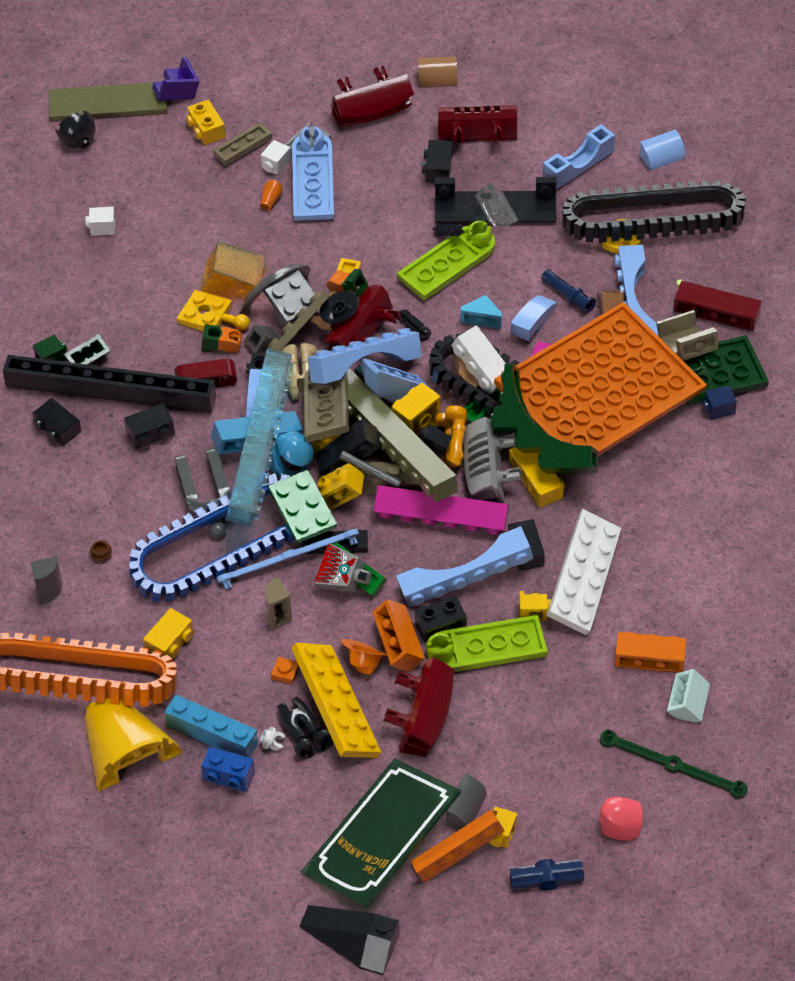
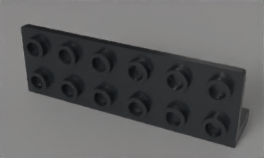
(464, 208)

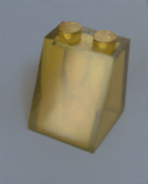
(232, 271)

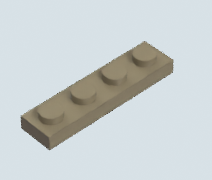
(303, 316)

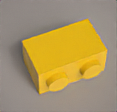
(169, 634)

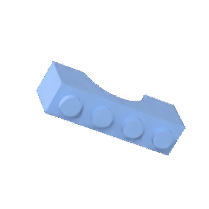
(595, 147)

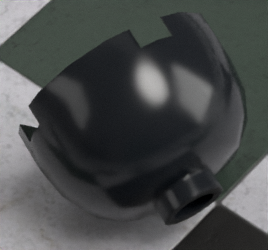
(77, 130)

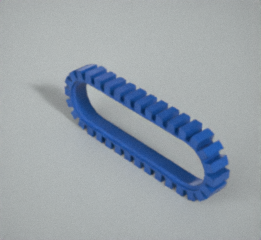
(206, 572)

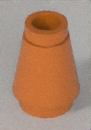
(271, 192)

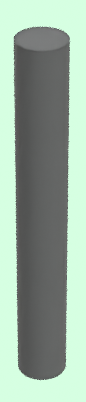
(370, 469)

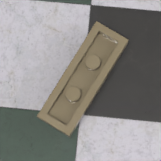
(242, 144)

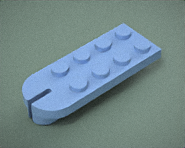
(312, 177)

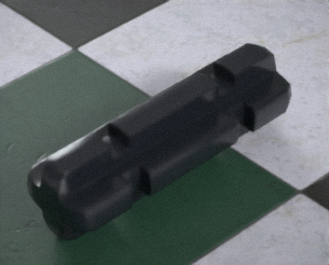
(448, 230)
(415, 324)

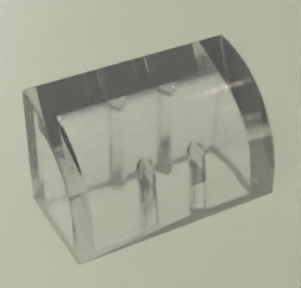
(496, 206)

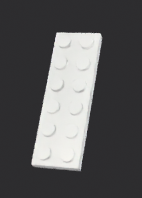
(584, 572)

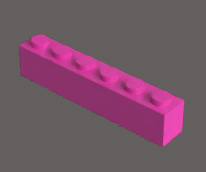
(450, 510)

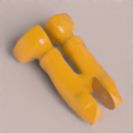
(454, 422)

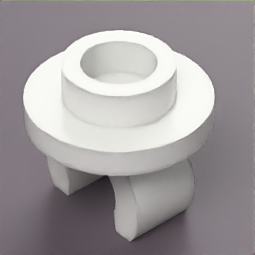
(268, 739)

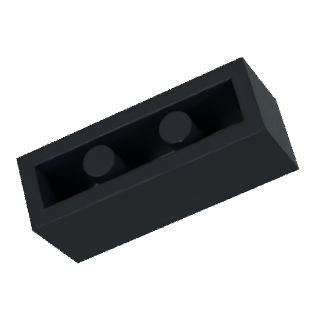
(359, 441)

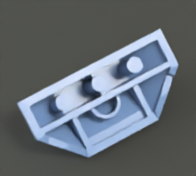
(388, 381)

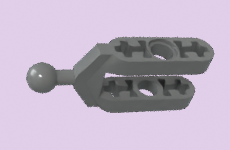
(217, 529)

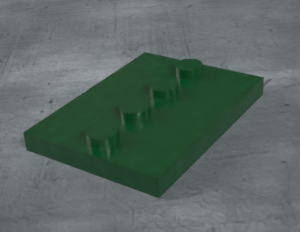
(731, 365)

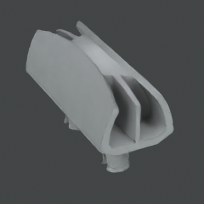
(483, 461)

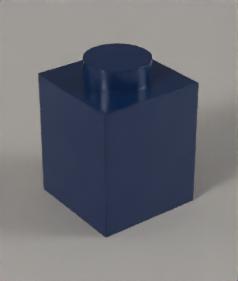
(719, 402)

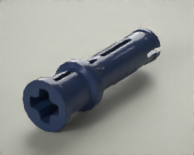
(575, 295)

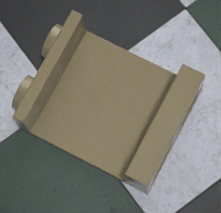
(685, 338)

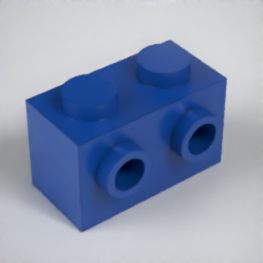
(228, 769)

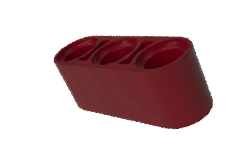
(221, 371)

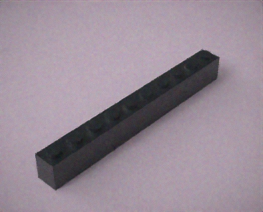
(109, 383)

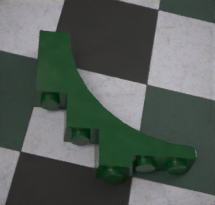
(514, 417)

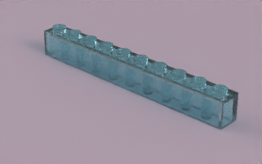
(259, 437)

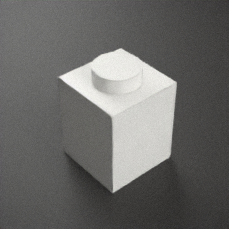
(275, 157)
(101, 221)

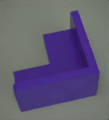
(179, 83)

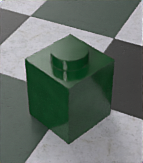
(50, 349)

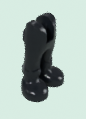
(302, 715)

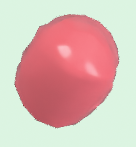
(621, 818)

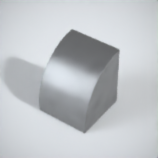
(259, 338)

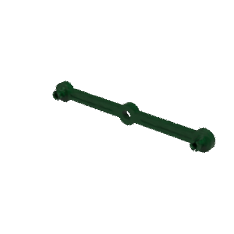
(737, 789)

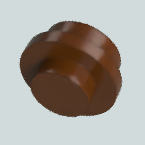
(100, 551)

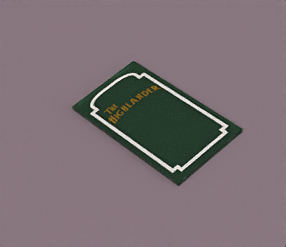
(380, 832)

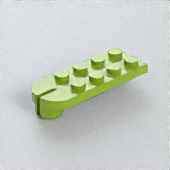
(448, 260)
(489, 644)

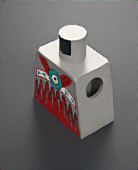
(341, 570)

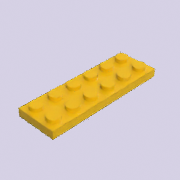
(336, 700)

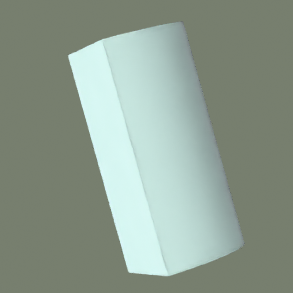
(688, 696)

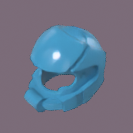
(295, 450)

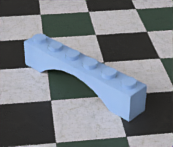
(631, 268)
(332, 365)
(423, 584)

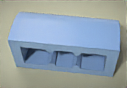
(662, 150)

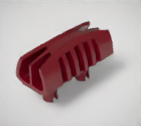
(371, 101)
(477, 123)
(371, 313)
(428, 707)

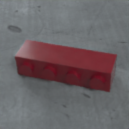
(717, 305)

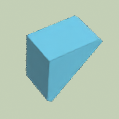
(481, 313)

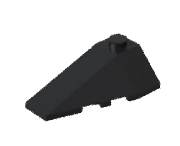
(358, 935)

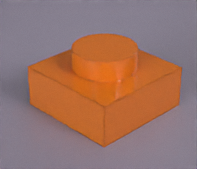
(285, 670)

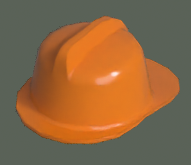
(363, 656)

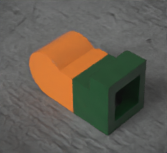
(348, 282)
(221, 339)

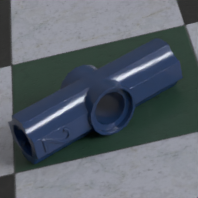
(546, 874)

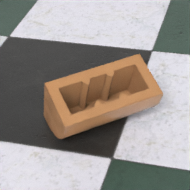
(437, 72)

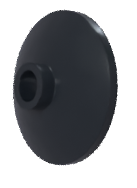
(339, 307)

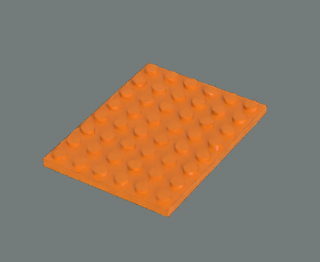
(605, 381)

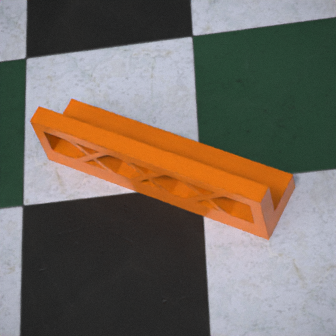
(457, 846)

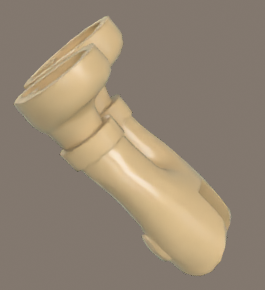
(297, 380)

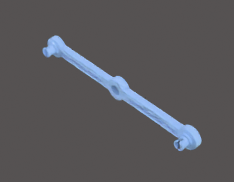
(349, 535)

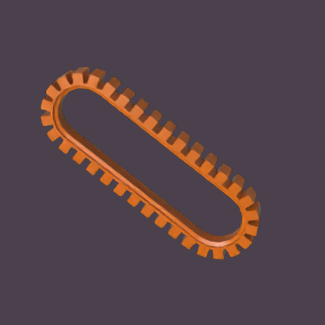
(90, 655)

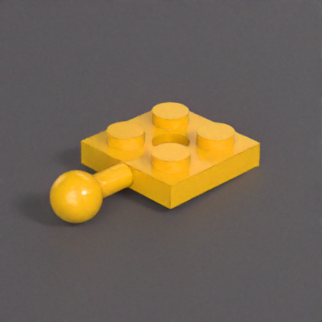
(218, 312)

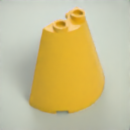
(121, 737)

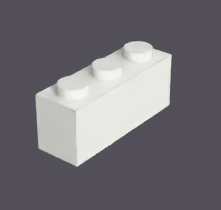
(479, 357)

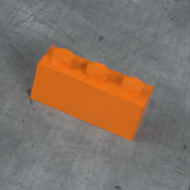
(398, 635)
(650, 652)

